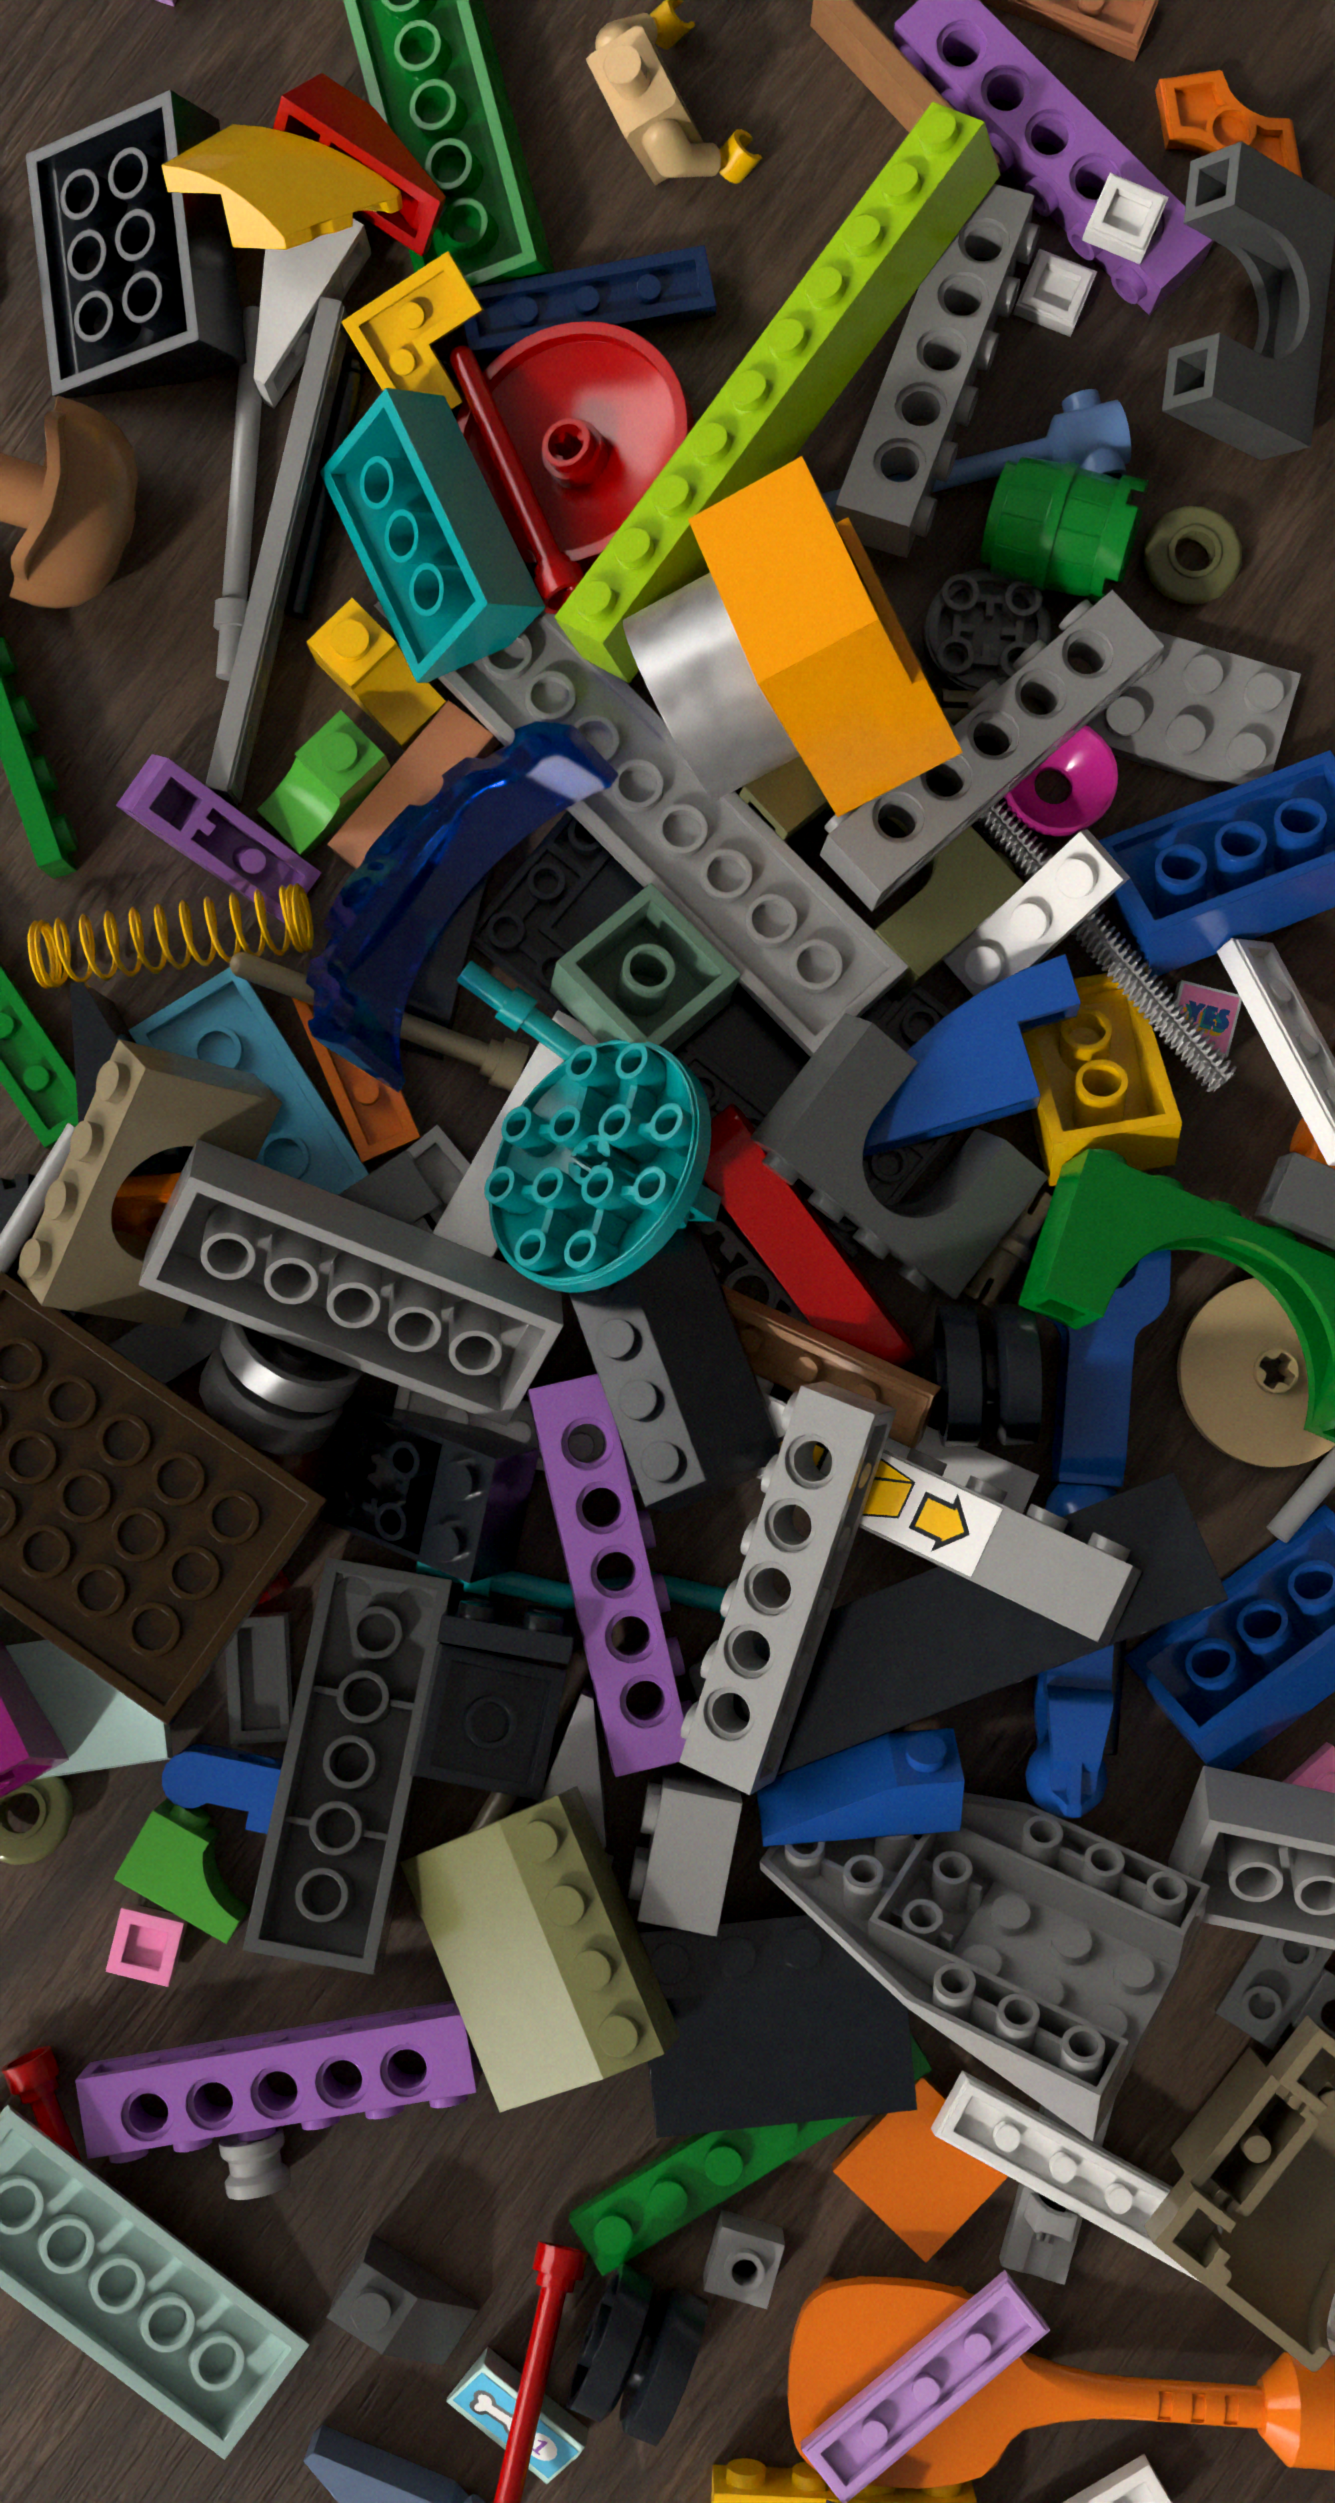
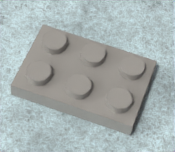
(1202, 714)

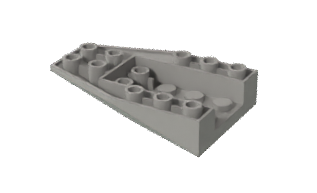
(1011, 1940)

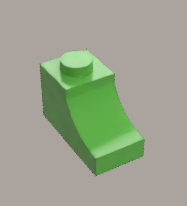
(324, 784)
(178, 1870)

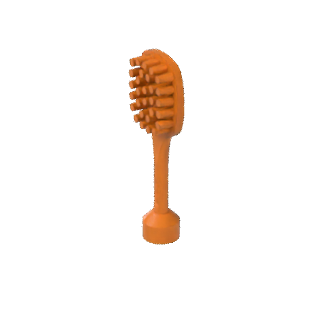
(865, 2324)

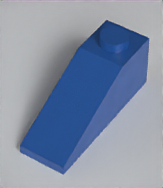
(868, 1791)

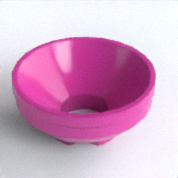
(1092, 781)

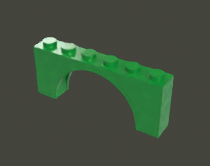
(1115, 1215)

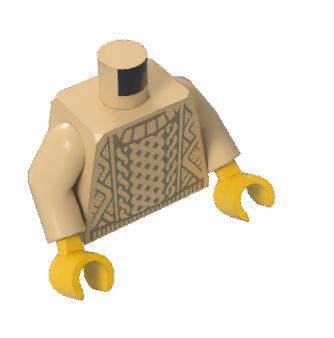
(651, 105)

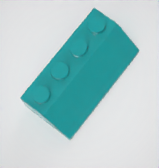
(430, 534)

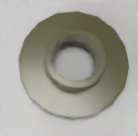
(1204, 528)
(49, 1830)

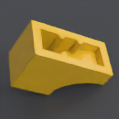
(374, 673)

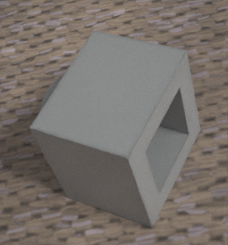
(740, 2239)

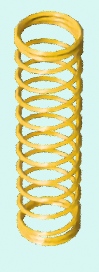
(293, 905)

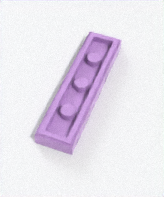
(924, 2387)

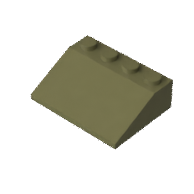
(541, 1952)

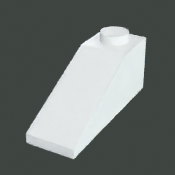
(290, 300)

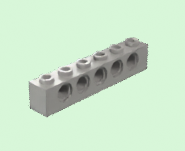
(891, 512)
(1105, 637)
(715, 1736)

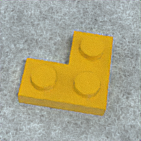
(404, 322)

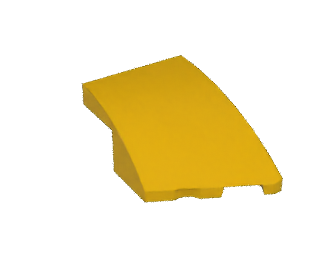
(279, 185)

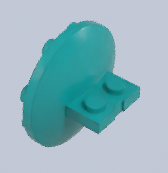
(601, 1166)

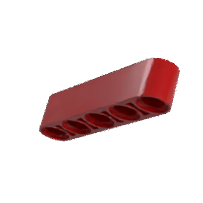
(798, 1244)

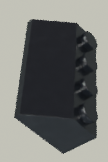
(678, 1377)

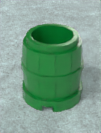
(1061, 527)

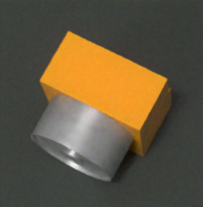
(788, 653)

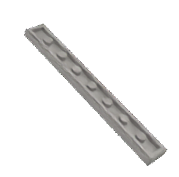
(278, 554)

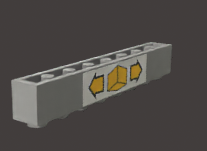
(990, 1543)

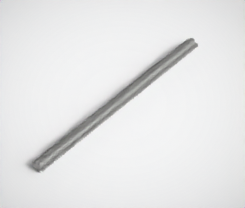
(1115, 957)

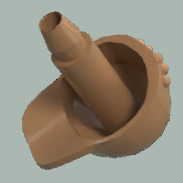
(73, 507)

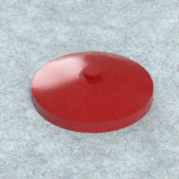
(591, 425)

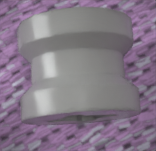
(254, 2166)

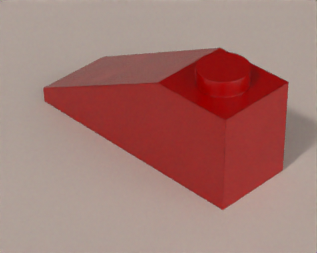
(348, 124)

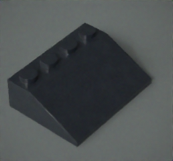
(131, 273)
(774, 2030)

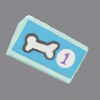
(488, 2401)

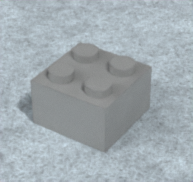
(688, 1853)

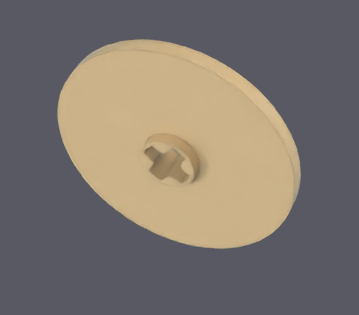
(1225, 1385)

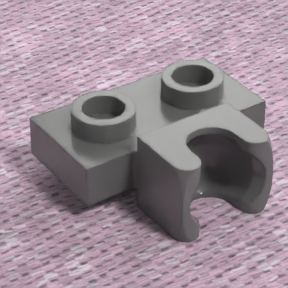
(1278, 1987)

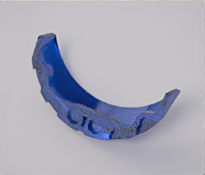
(422, 874)

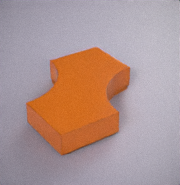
(1205, 116)

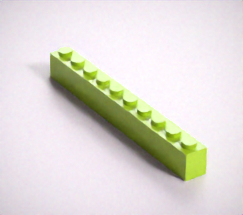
(788, 374)

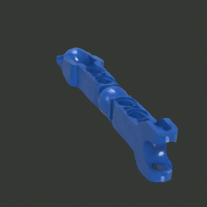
(1089, 1459)

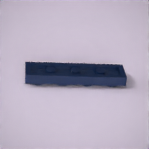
(623, 293)

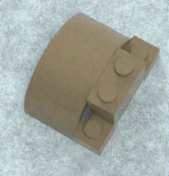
(1261, 2193)

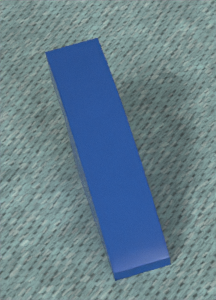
(976, 1060)

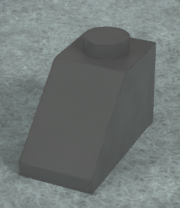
(400, 2306)

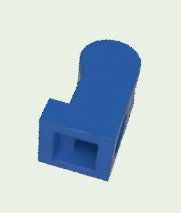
(224, 1779)

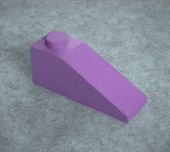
(214, 833)

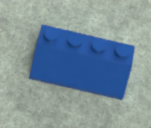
(1228, 866)
(1256, 1660)

